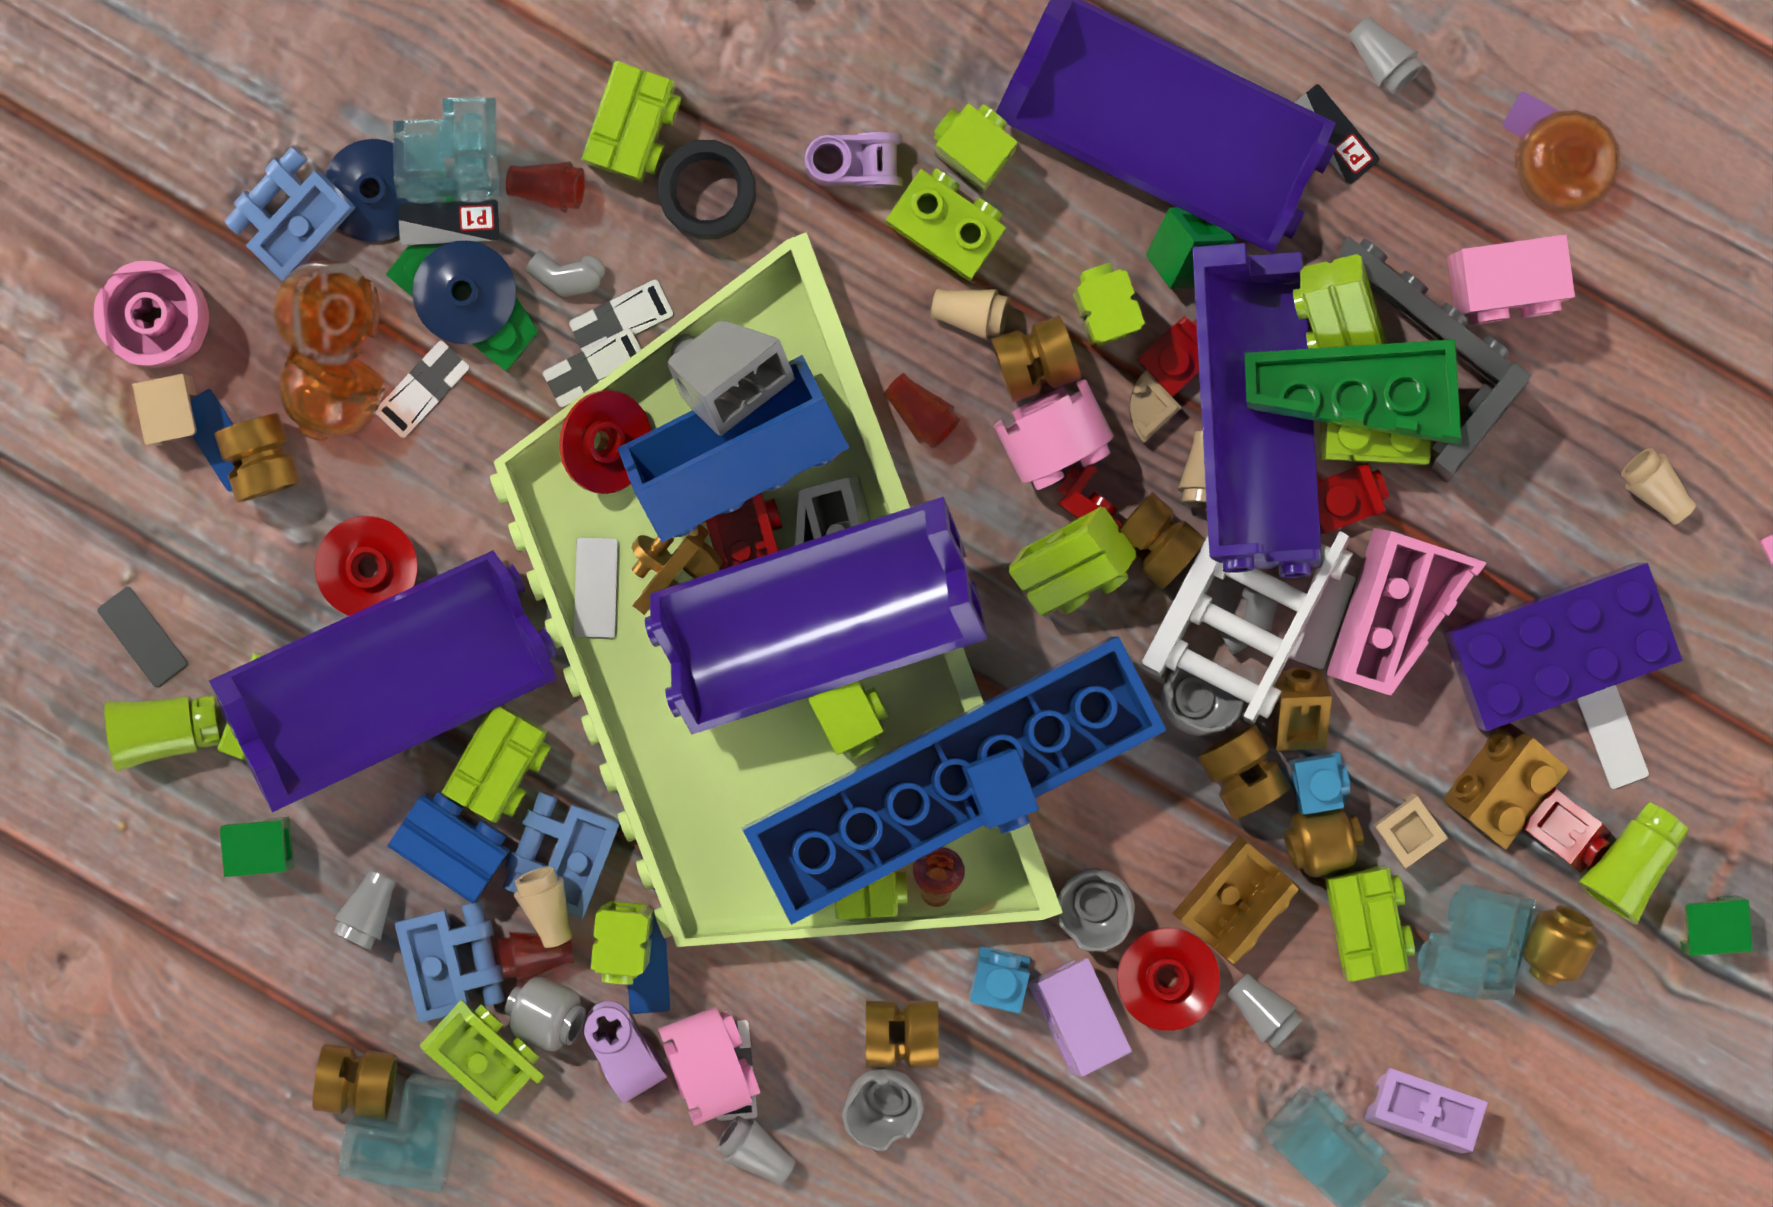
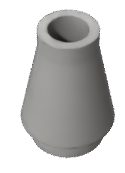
(1386, 56)
(366, 910)
(1265, 1011)
(753, 1150)

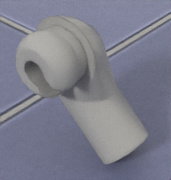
(567, 279)
(1259, 611)

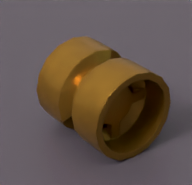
(1054, 354)
(257, 457)
(1160, 541)
(1236, 755)
(921, 1034)
(373, 1079)

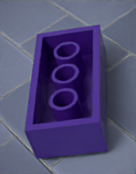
(1562, 646)

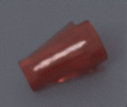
(550, 184)
(922, 411)
(938, 875)
(525, 956)

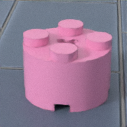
(130, 294)
(1055, 434)
(707, 1064)

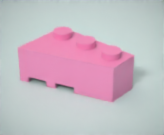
(1396, 608)

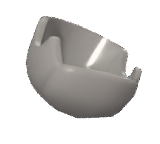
(1198, 705)
(1096, 909)
(882, 1108)

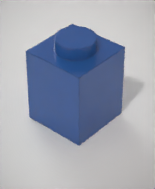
(1001, 791)

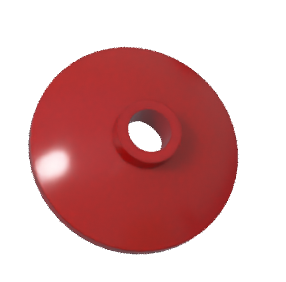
(617, 421)
(344, 550)
(1173, 1005)

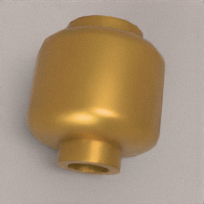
(1323, 841)
(1559, 945)

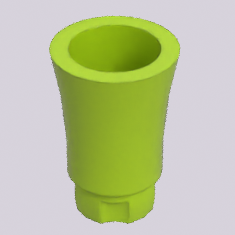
(160, 728)
(1635, 862)

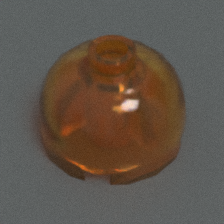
(1567, 161)
(326, 311)
(329, 397)

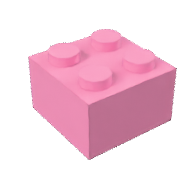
(1511, 276)

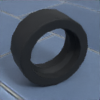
(706, 150)

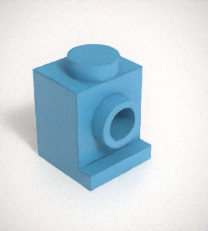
(1319, 783)
(1000, 979)

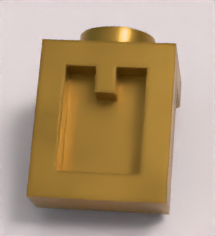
(1301, 710)

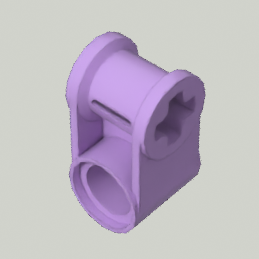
(858, 160)
(627, 1058)

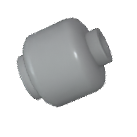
(545, 1013)

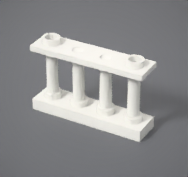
(1195, 606)

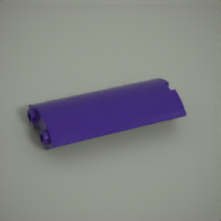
(1167, 121)
(1254, 461)
(816, 616)
(384, 679)

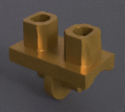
(691, 556)

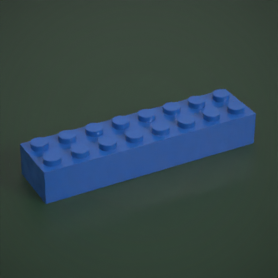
(918, 791)

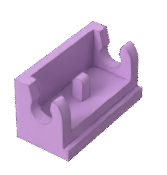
(1079, 1017)
(1427, 1111)

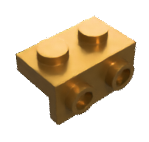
(1505, 784)
(1236, 900)

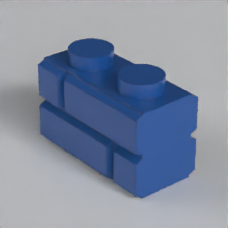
(450, 845)

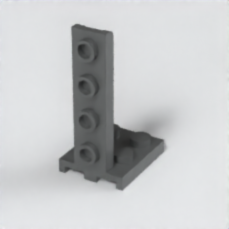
(1447, 323)

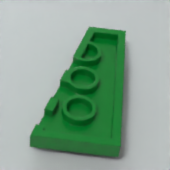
(1370, 387)

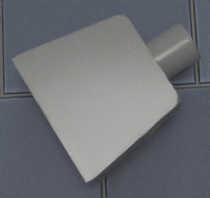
(728, 372)

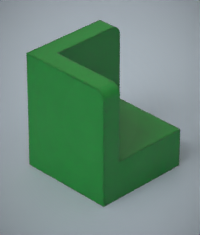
(1174, 242)
(257, 847)
(1718, 927)

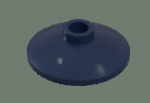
(375, 217)
(486, 308)

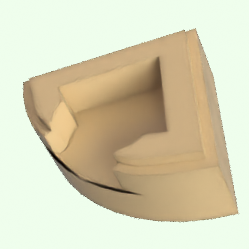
(1150, 406)

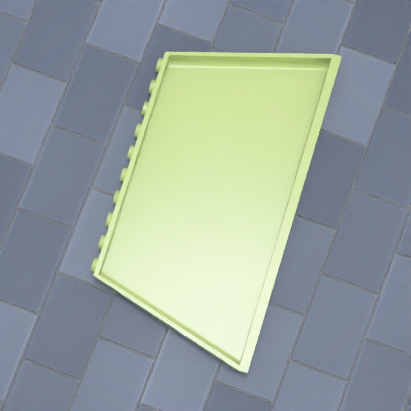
(696, 791)

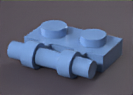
(300, 223)
(578, 855)
(434, 964)

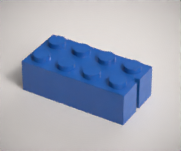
(692, 474)

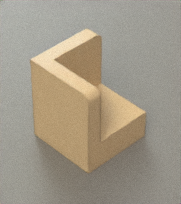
(165, 408)
(1410, 831)

